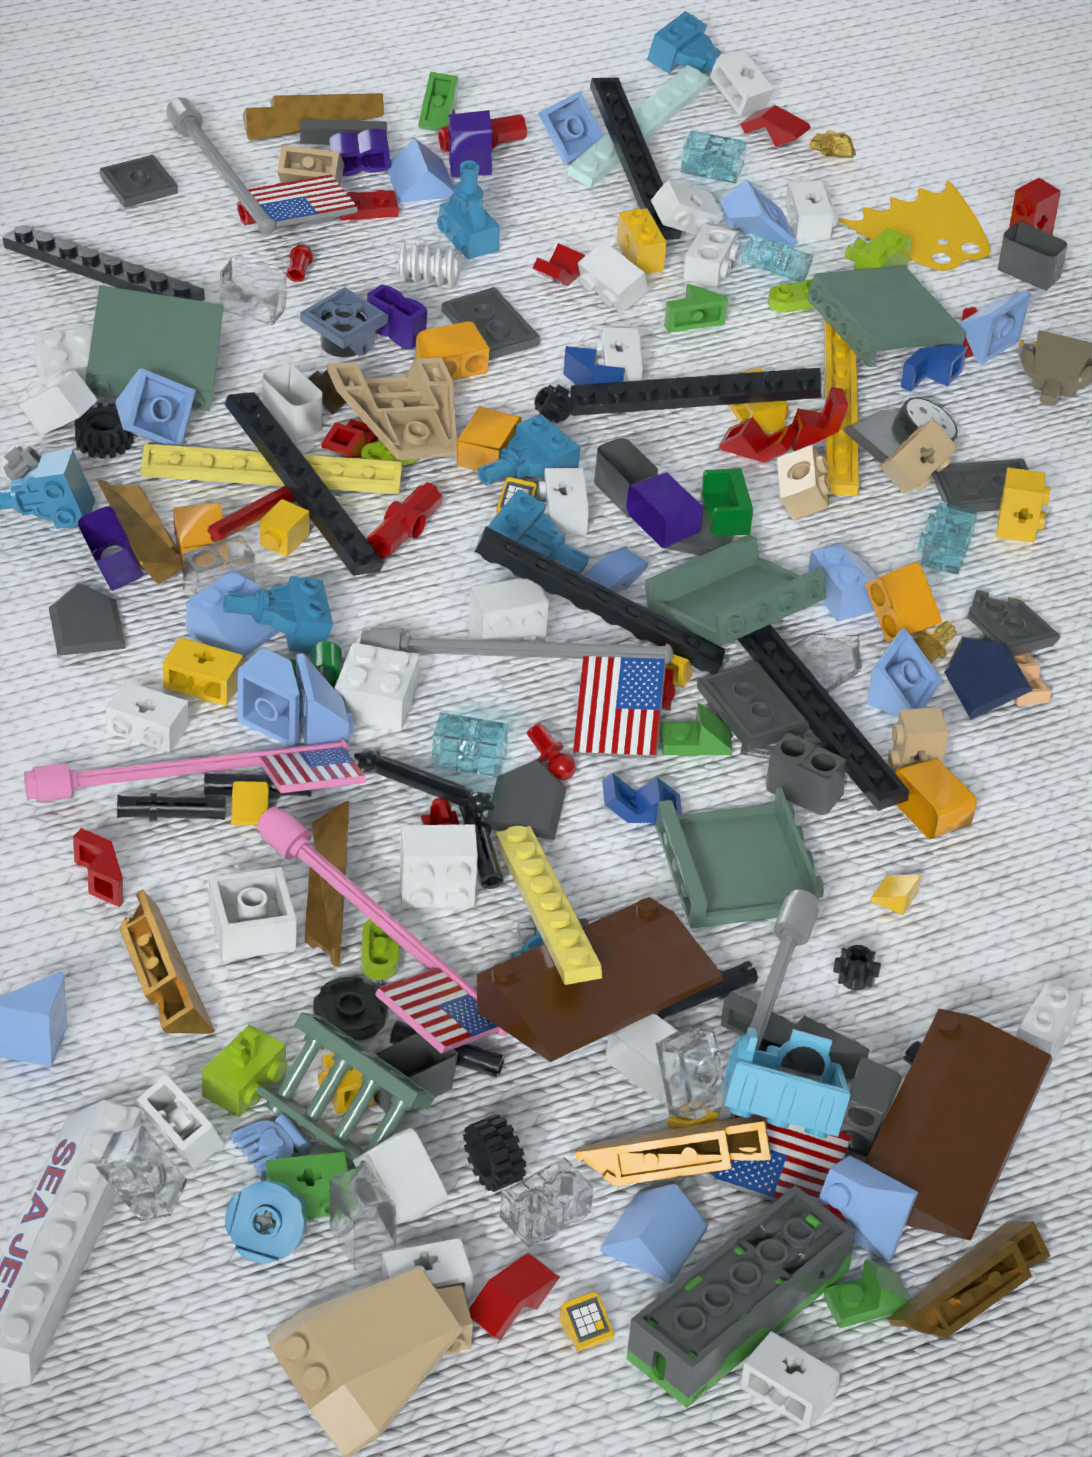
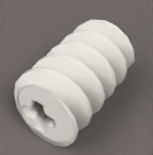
(429, 265)

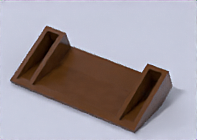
(645, 967)
(958, 1119)

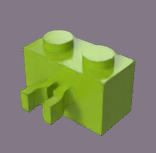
(885, 250)
(242, 1067)

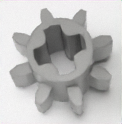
(21, 462)

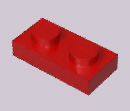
(373, 205)

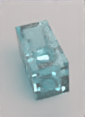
(713, 156)
(777, 258)
(947, 537)
(469, 744)

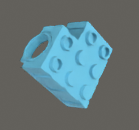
(759, 1086)

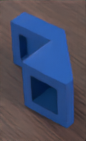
(936, 363)
(581, 368)
(638, 805)

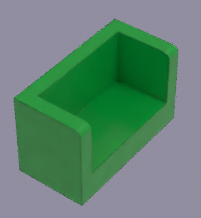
(726, 502)

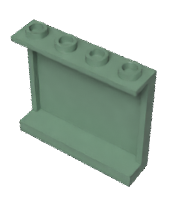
(882, 311)
(157, 334)
(731, 592)
(736, 861)

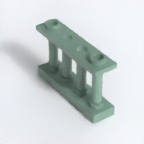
(347, 1055)

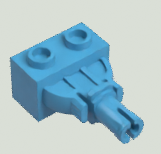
(683, 44)
(465, 219)
(532, 449)
(52, 491)
(527, 524)
(293, 609)

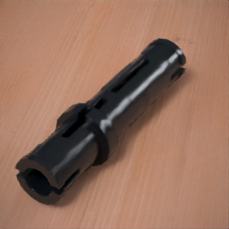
(223, 784)
(171, 807)
(487, 867)
(732, 980)
(468, 1055)

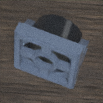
(342, 325)

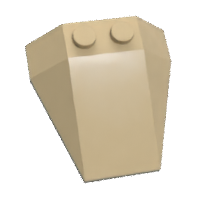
(406, 413)
(365, 1354)

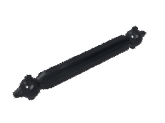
(424, 781)

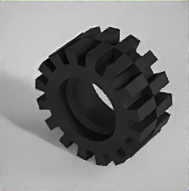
(101, 432)
(494, 1153)

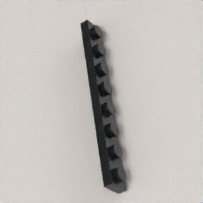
(630, 146)
(96, 264)
(696, 391)
(304, 483)
(599, 600)
(826, 718)

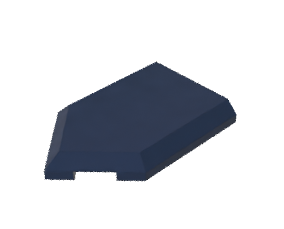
(984, 675)

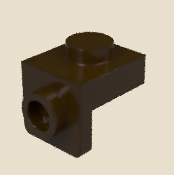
(330, 397)

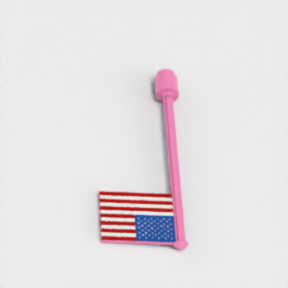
(288, 768)
(433, 1003)

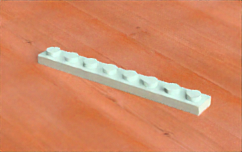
(650, 117)

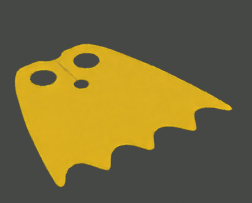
(925, 222)

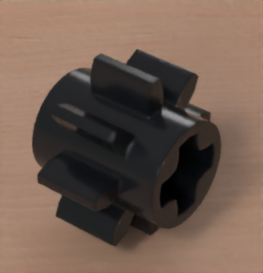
(554, 403)
(856, 967)

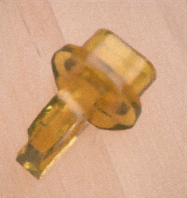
(833, 144)
(934, 644)

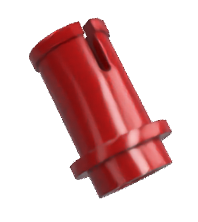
(300, 258)

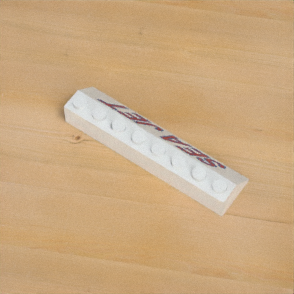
(56, 1236)

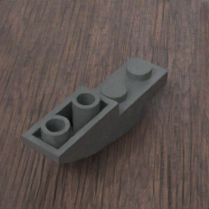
(738, 1016)

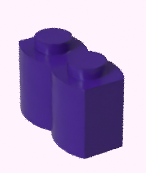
(362, 151)
(405, 315)

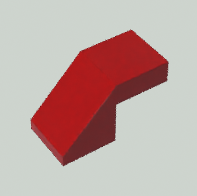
(780, 124)
(562, 265)
(817, 426)
(348, 438)
(750, 441)
(100, 859)
(505, 1294)

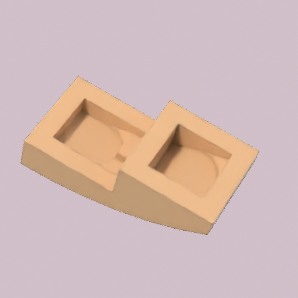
(1031, 668)

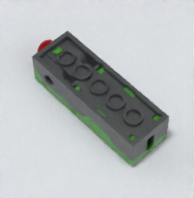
(740, 1295)

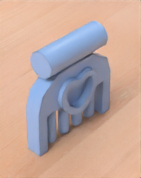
(275, 1141)

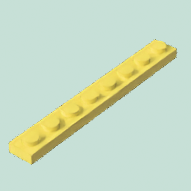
(252, 468)
(548, 905)

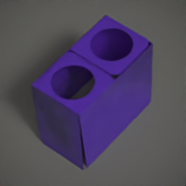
(470, 140)
(664, 509)
(104, 530)

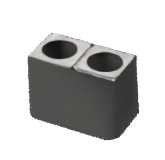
(1033, 256)
(619, 467)
(806, 774)
(421, 1064)
(875, 1091)

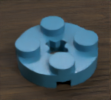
(247, 1233)

